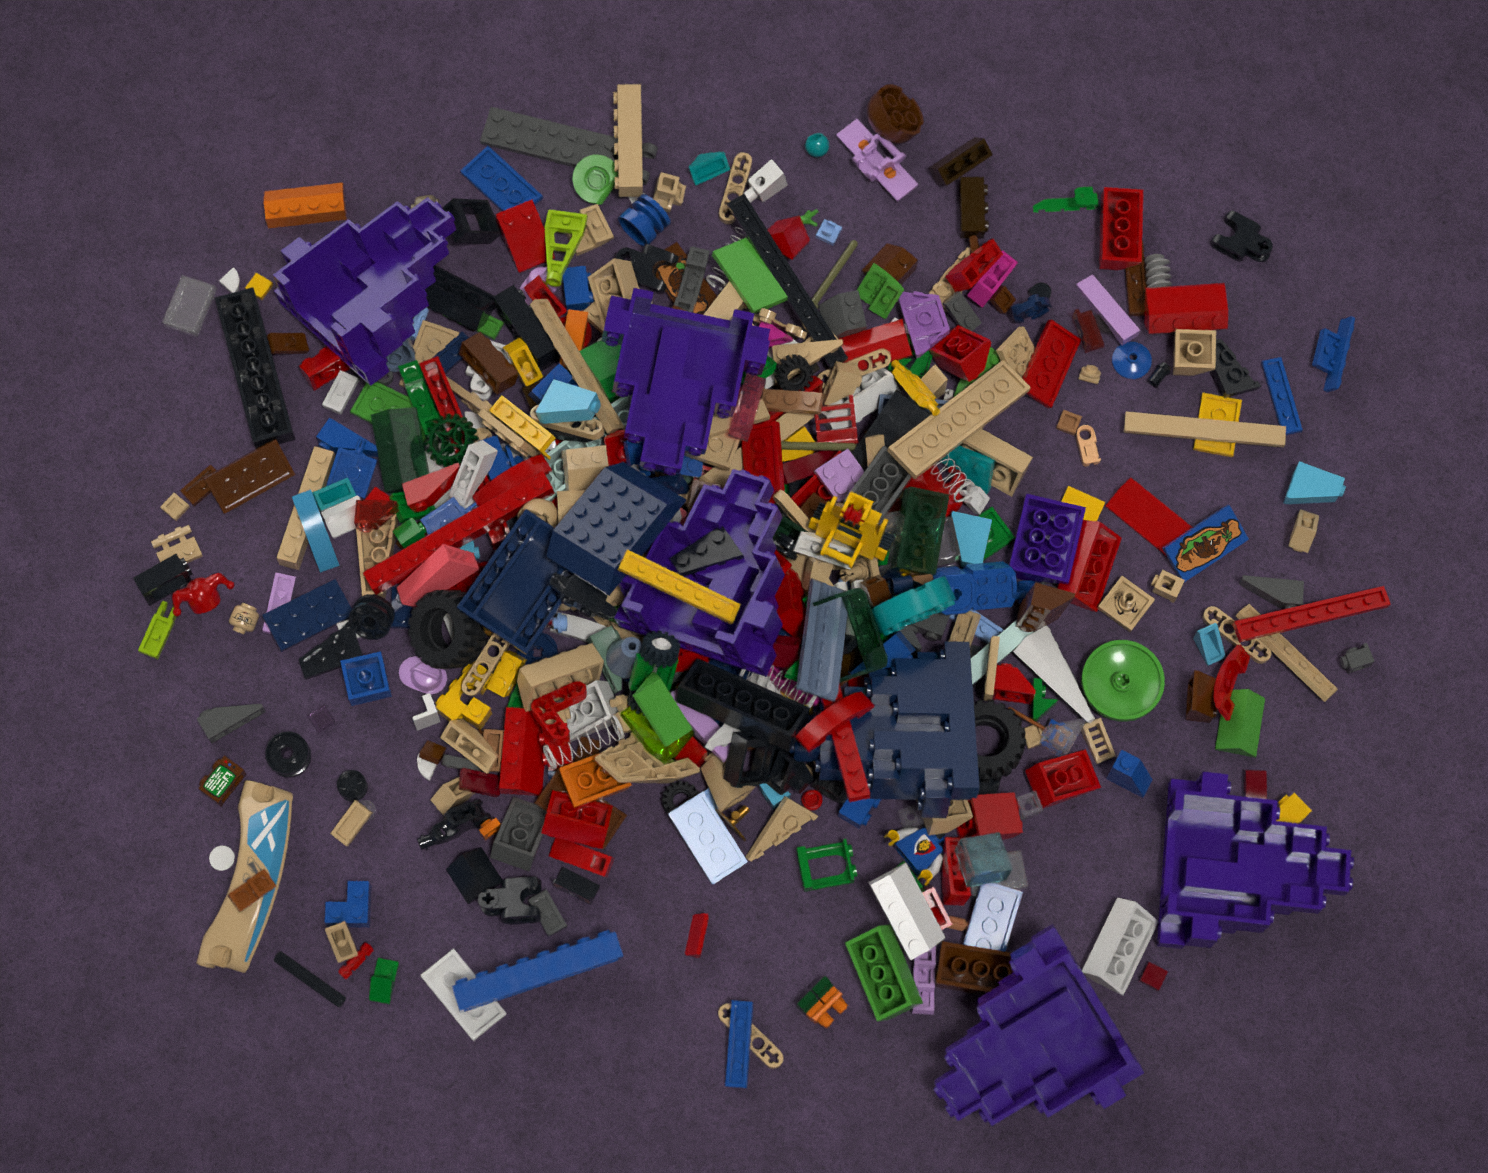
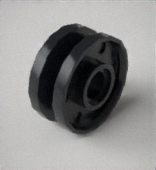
(371, 617)
(288, 742)

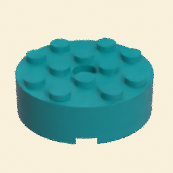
(913, 606)

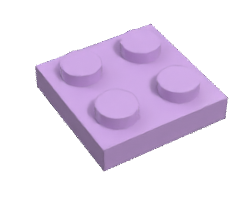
(840, 474)

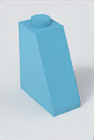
(567, 404)
(1313, 486)
(972, 537)

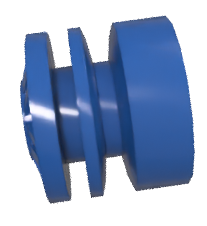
(644, 220)

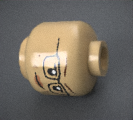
(244, 618)

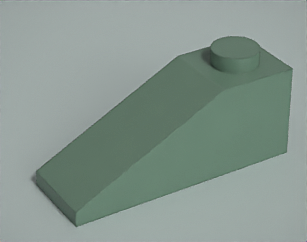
(602, 641)

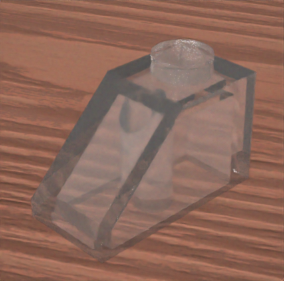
(1061, 736)

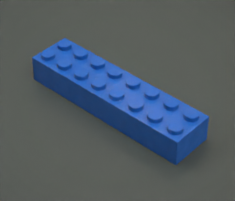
(537, 972)

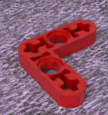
(551, 708)

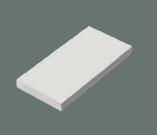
(441, 979)

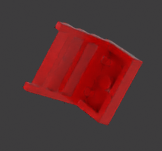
(839, 435)

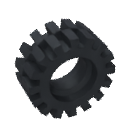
(789, 365)
(831, 789)
(673, 790)

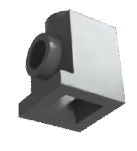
(1357, 659)

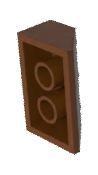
(1042, 607)

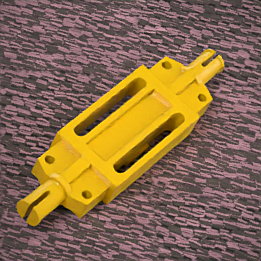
(915, 388)

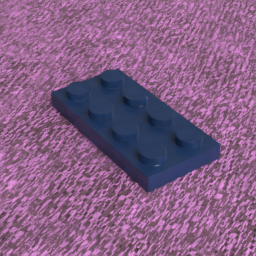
(307, 615)

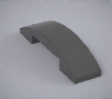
(692, 279)

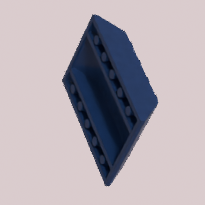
(612, 516)
(513, 588)

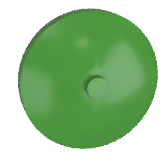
(1122, 680)

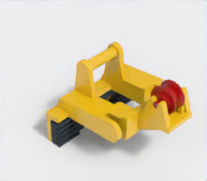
(854, 526)

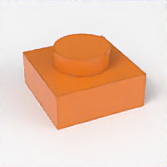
(489, 828)

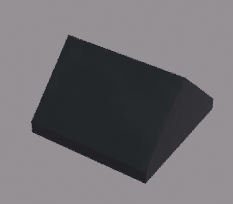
(473, 874)

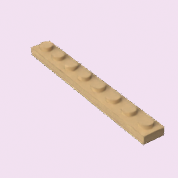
(574, 361)

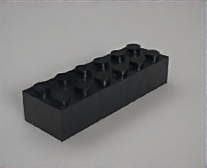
(742, 704)

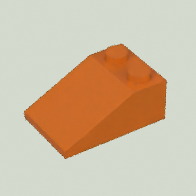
(589, 781)

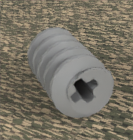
(1157, 271)

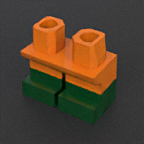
(820, 1001)

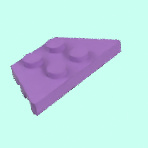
(923, 320)

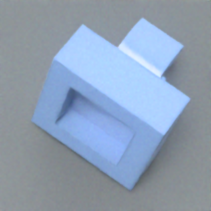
(829, 232)

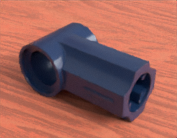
(898, 583)

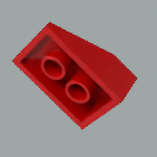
(523, 235)
(1063, 778)

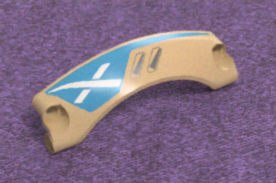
(263, 845)

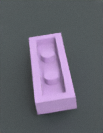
(280, 593)

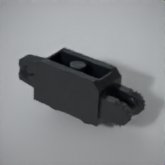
(582, 596)

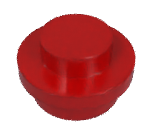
(812, 800)

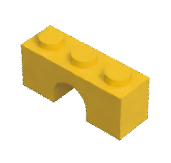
(450, 705)

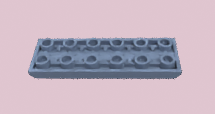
(822, 642)

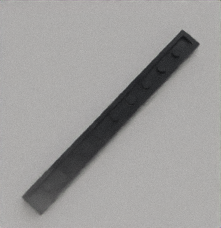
(784, 275)

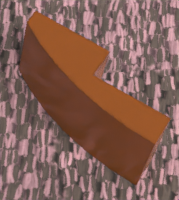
(251, 891)

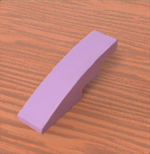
(925, 980)

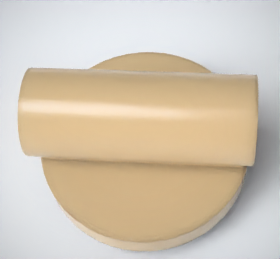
(1090, 374)

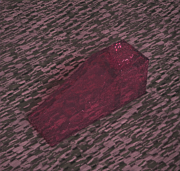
(747, 407)

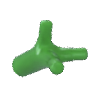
(806, 218)

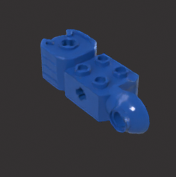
(983, 586)

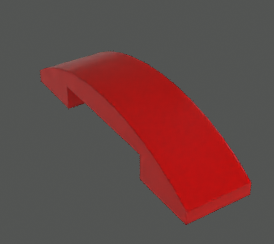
(511, 478)
(1234, 664)
(832, 718)

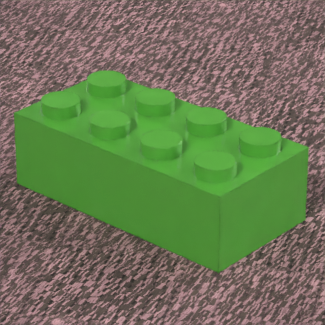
(884, 972)

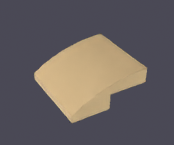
(596, 231)

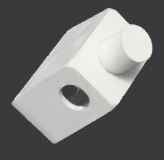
(766, 182)

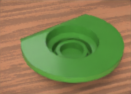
(594, 178)

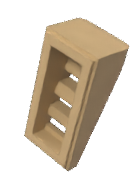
(1091, 743)

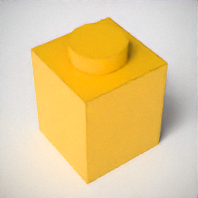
(477, 713)

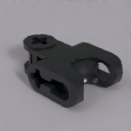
(1245, 240)
(647, 263)
(459, 820)
(509, 901)

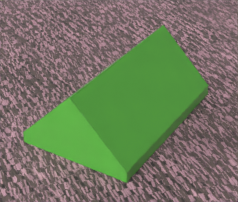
(661, 710)
(1243, 730)

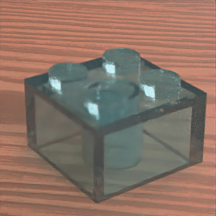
(983, 859)

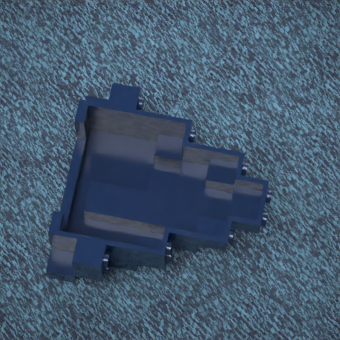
(917, 735)

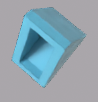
(1210, 644)

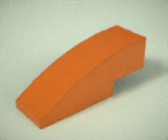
(576, 327)

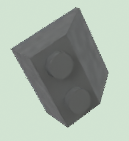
(844, 314)

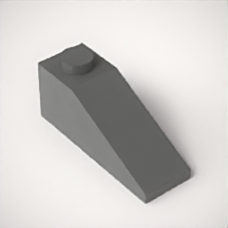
(1279, 592)
(225, 720)

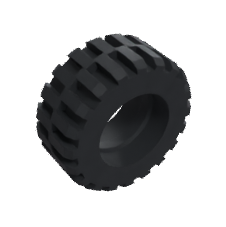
(428, 637)
(1013, 734)

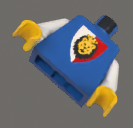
(919, 850)

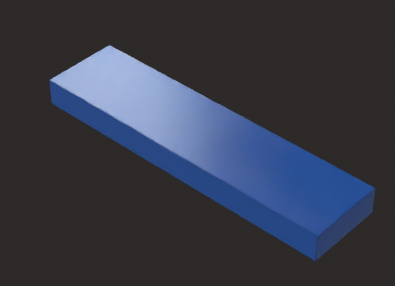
(1281, 395)
(739, 1044)

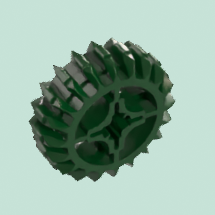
(455, 433)

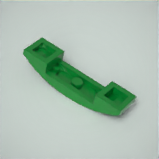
(419, 394)

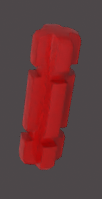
(355, 962)

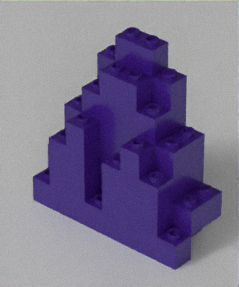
(366, 282)
(678, 373)
(752, 581)
(1237, 865)
(1037, 1041)

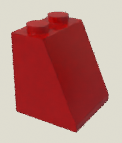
(992, 815)

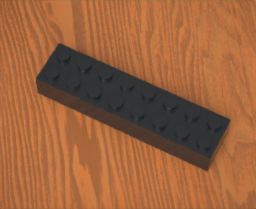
(254, 367)

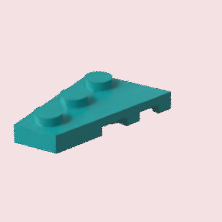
(975, 466)

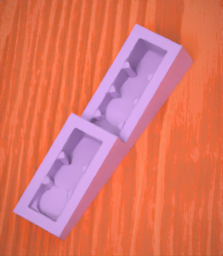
(1105, 306)
(703, 727)

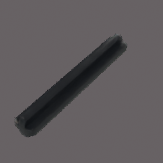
(310, 979)

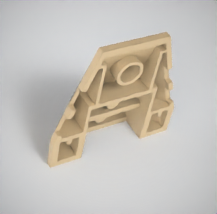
(633, 764)

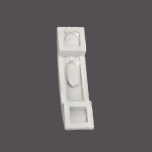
(579, 628)

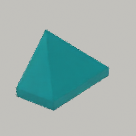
(708, 166)
(334, 494)

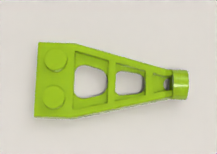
(566, 223)

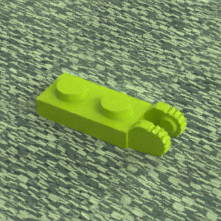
(157, 632)

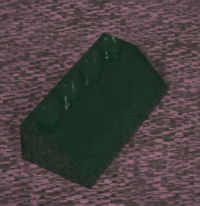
(399, 447)
(919, 531)

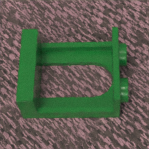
(840, 849)

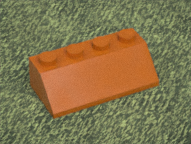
(305, 205)

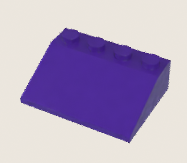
(1046, 540)

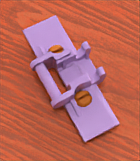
(872, 164)

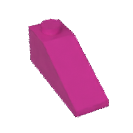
(992, 280)

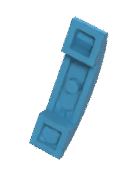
(315, 530)

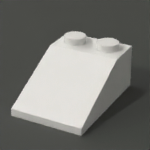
(591, 710)

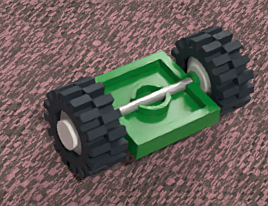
(657, 655)

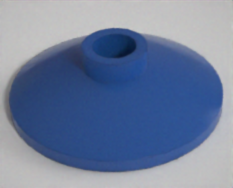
(1131, 368)

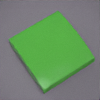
(880, 291)

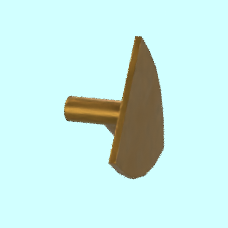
(736, 817)

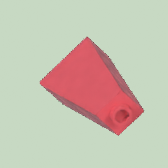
(439, 572)

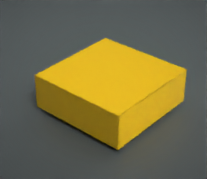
(261, 285)

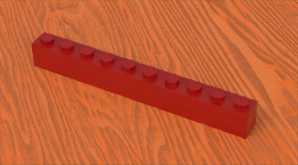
(447, 404)
(458, 532)

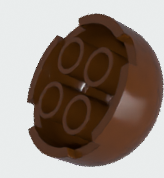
(894, 114)

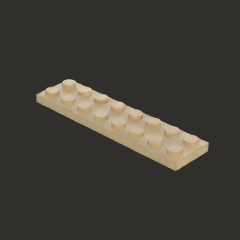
(958, 419)

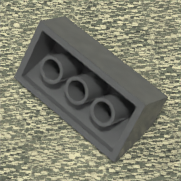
(882, 482)

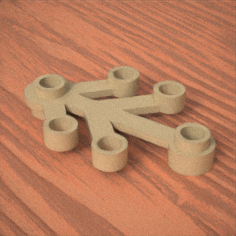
(769, 317)

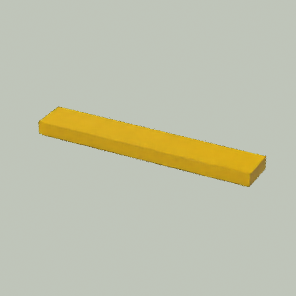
(679, 587)

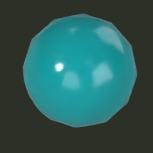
(817, 145)

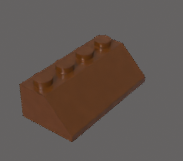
(971, 968)

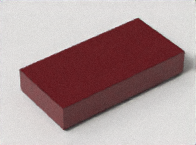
(479, 782)

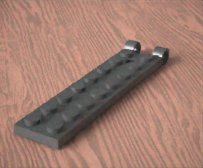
(550, 139)

